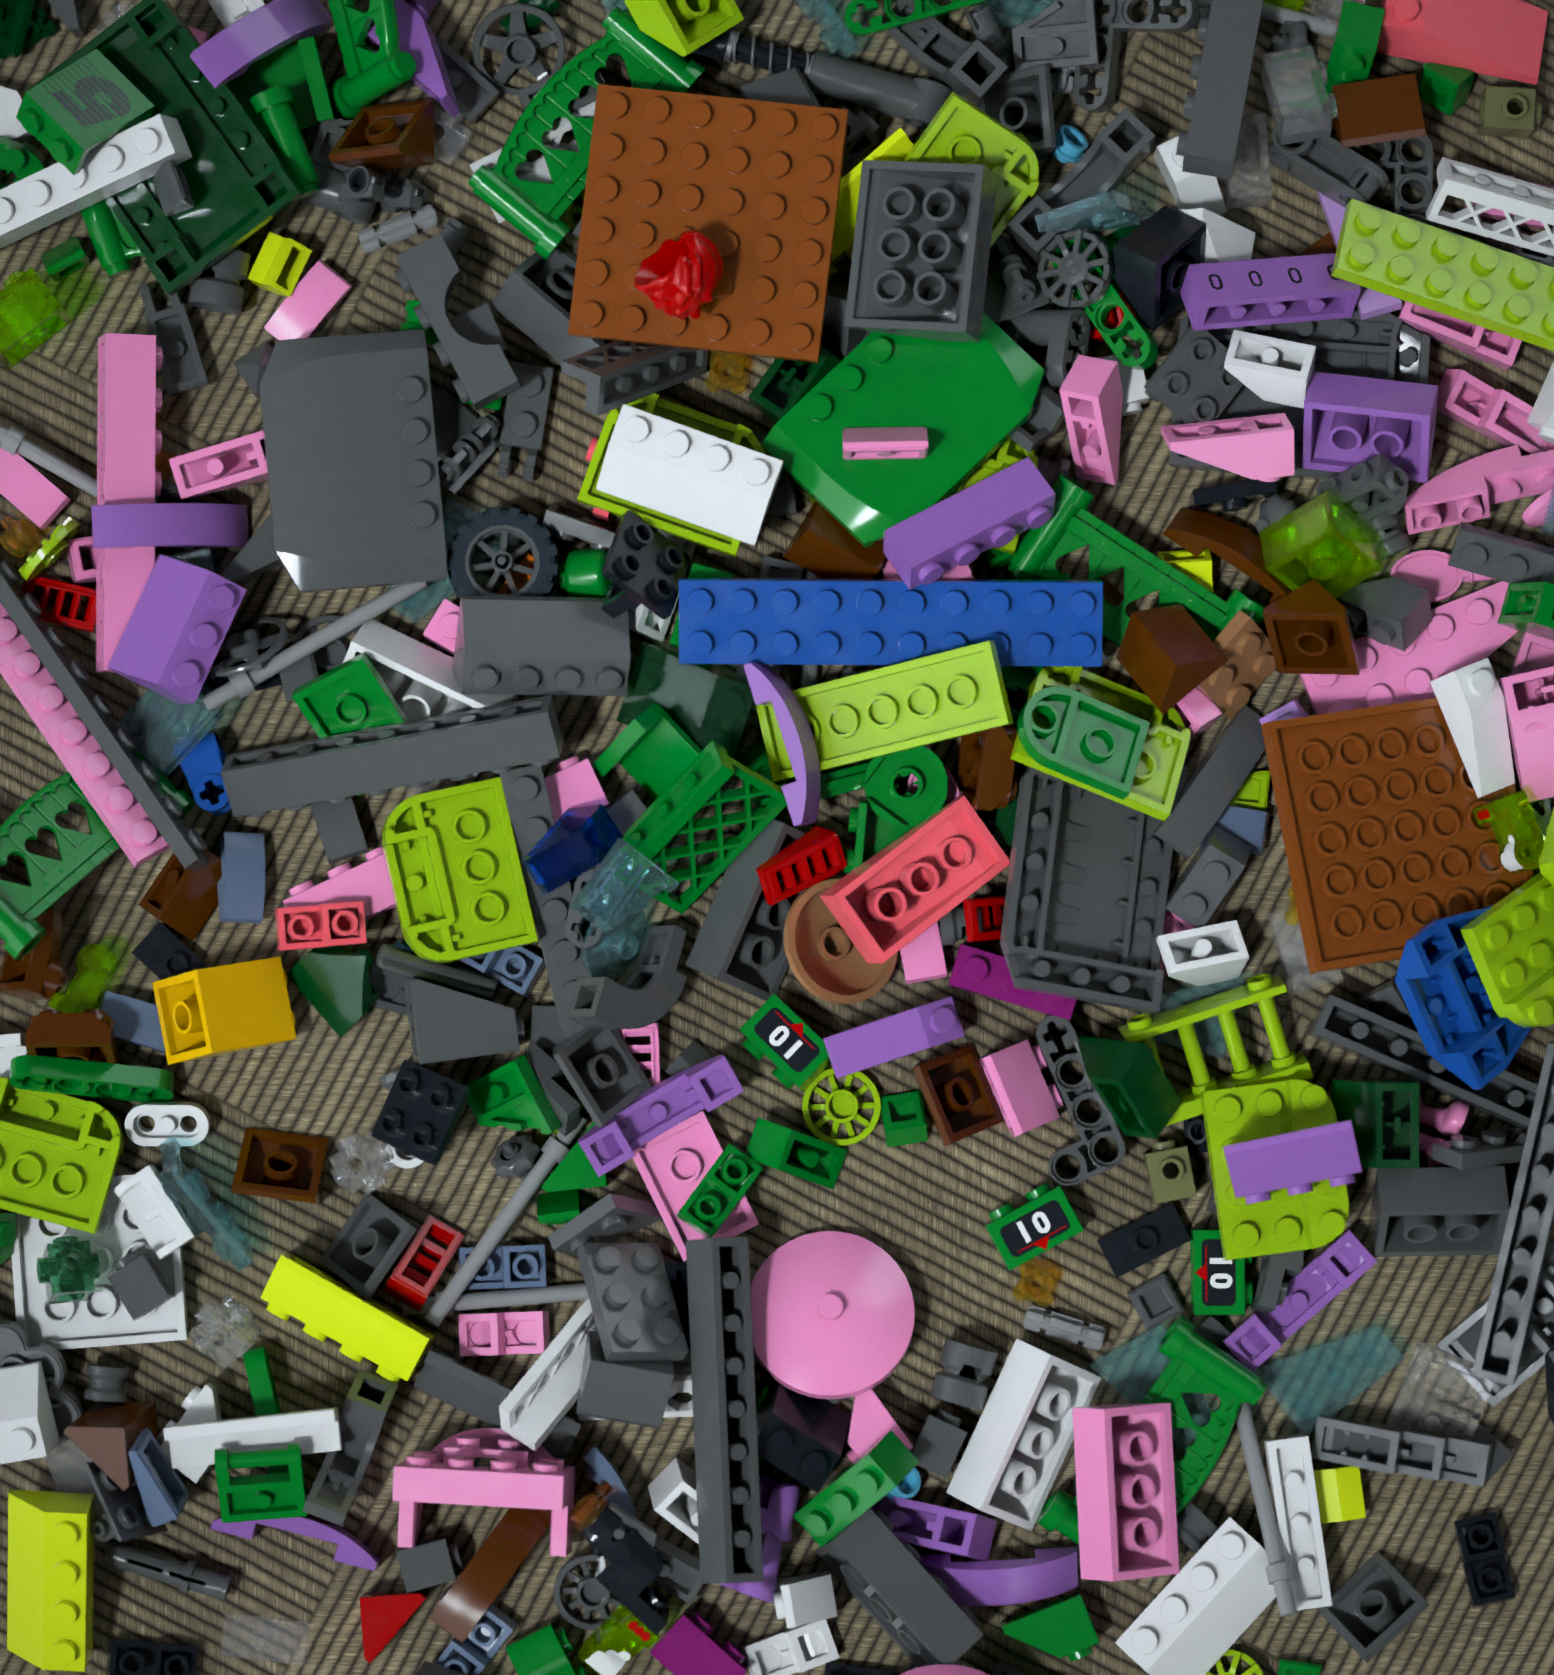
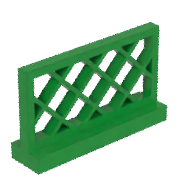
(674, 812)

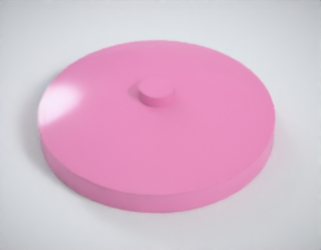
(831, 1315)

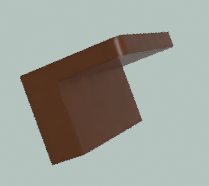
(184, 896)

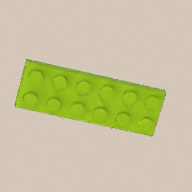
(1446, 273)
(896, 708)

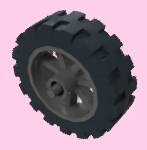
(504, 521)

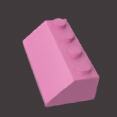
(1125, 1491)

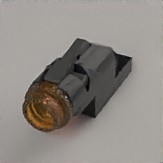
(628, 1560)

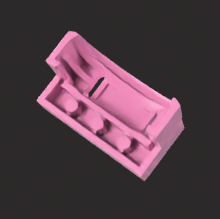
(450, 1477)

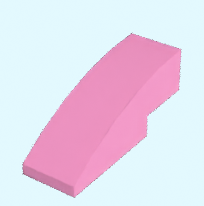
(1466, 337)
(1489, 411)

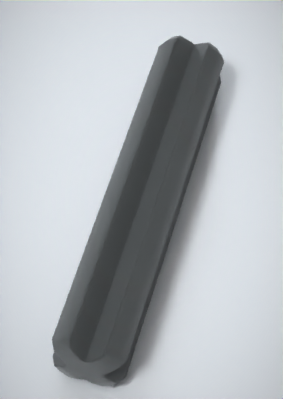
(440, 974)

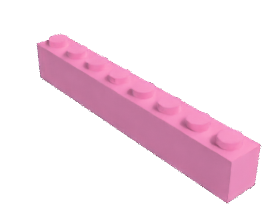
(125, 473)
(369, 882)

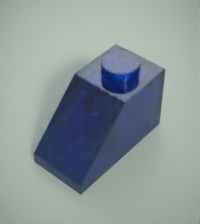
(571, 846)

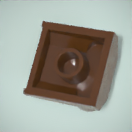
(986, 768)
(41, 970)
(73, 1036)

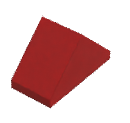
(384, 1616)

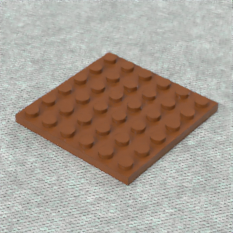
(745, 176)
(1379, 829)

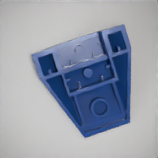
(1452, 1004)

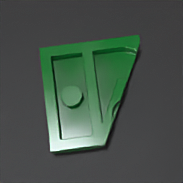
(512, 1099)

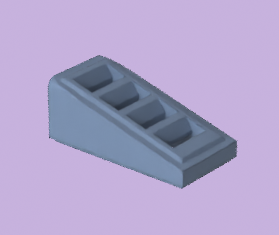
(157, 1481)

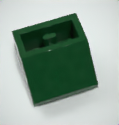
(788, 383)
(1130, 1084)
(1382, 1119)

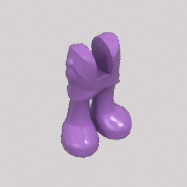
(777, 1509)

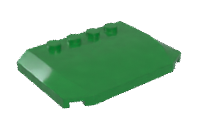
(960, 391)

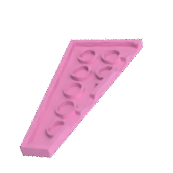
(1455, 638)

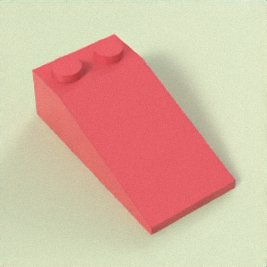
(1477, 35)
(915, 881)

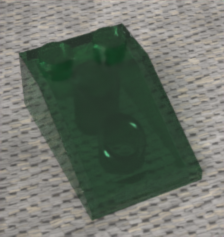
(699, 697)

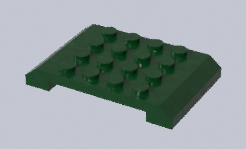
(233, 166)

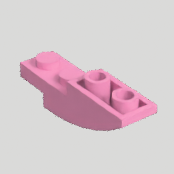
(1470, 487)

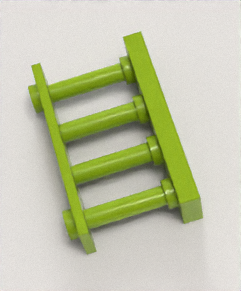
(1260, 989)

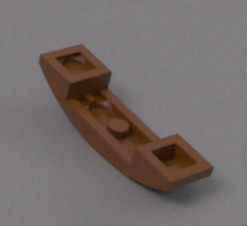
(1229, 541)
(490, 1570)

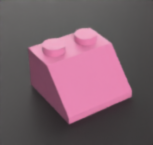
(1020, 1087)

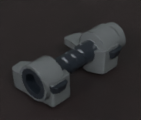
(391, 196)

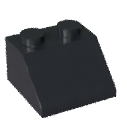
(1155, 262)
(800, 1435)

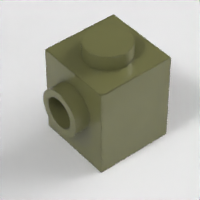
(1508, 112)
(1169, 1172)

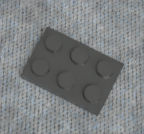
(632, 1301)

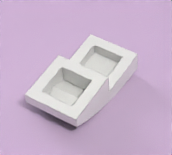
(791, 1650)

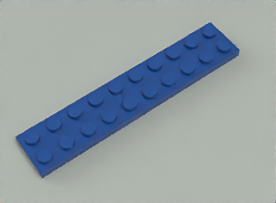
(886, 622)

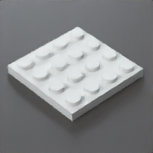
(104, 1317)

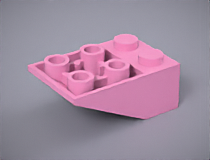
(1531, 729)

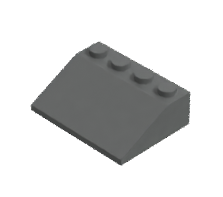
(921, 249)

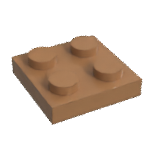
(1247, 665)

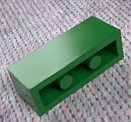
(856, 1488)

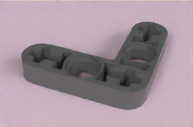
(1118, 21)

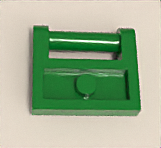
(262, 1494)

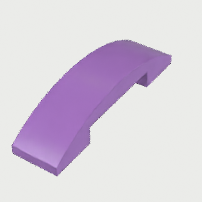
(258, 35)
(169, 525)
(804, 793)
(659, 1110)
(1306, 1295)
(349, 1548)
(1007, 1581)

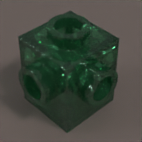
(68, 1270)

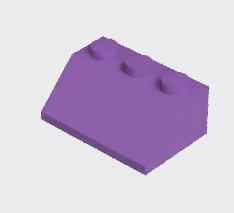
(1364, 417)
(176, 629)
(1293, 1161)

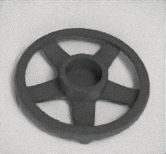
(518, 47)
(246, 645)

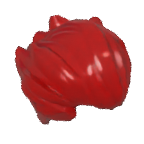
(681, 275)

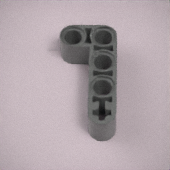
(1407, 173)
(1071, 1097)

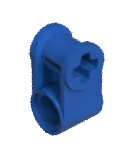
(203, 770)

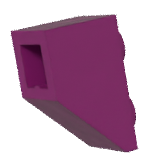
(692, 1650)

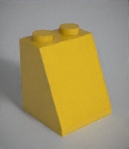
(224, 1010)

